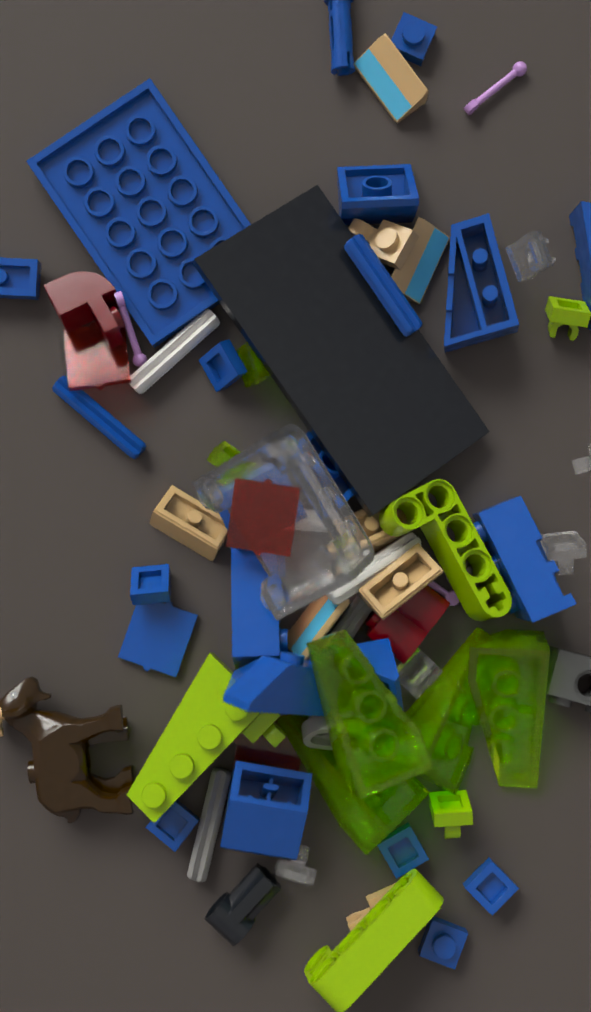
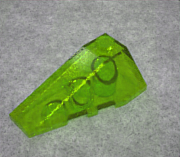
(510, 694)
(446, 720)
(365, 724)
(365, 819)

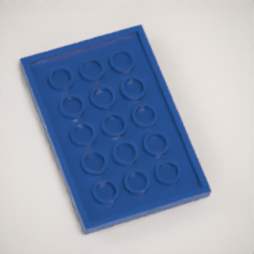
(142, 206)

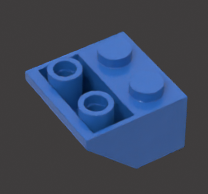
(266, 810)

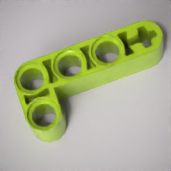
(451, 553)
(374, 942)

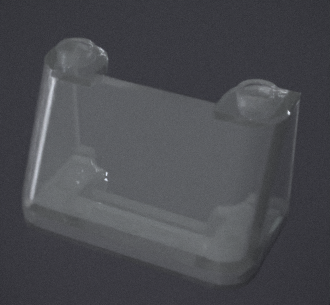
(327, 538)

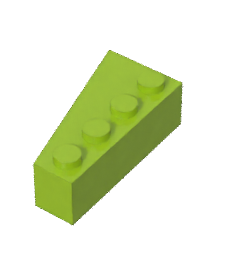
(191, 740)

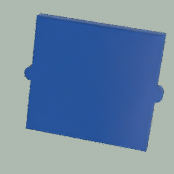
(158, 637)

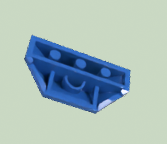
(275, 686)

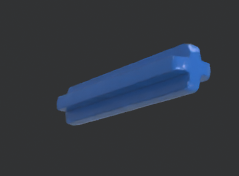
(383, 285)
(100, 418)

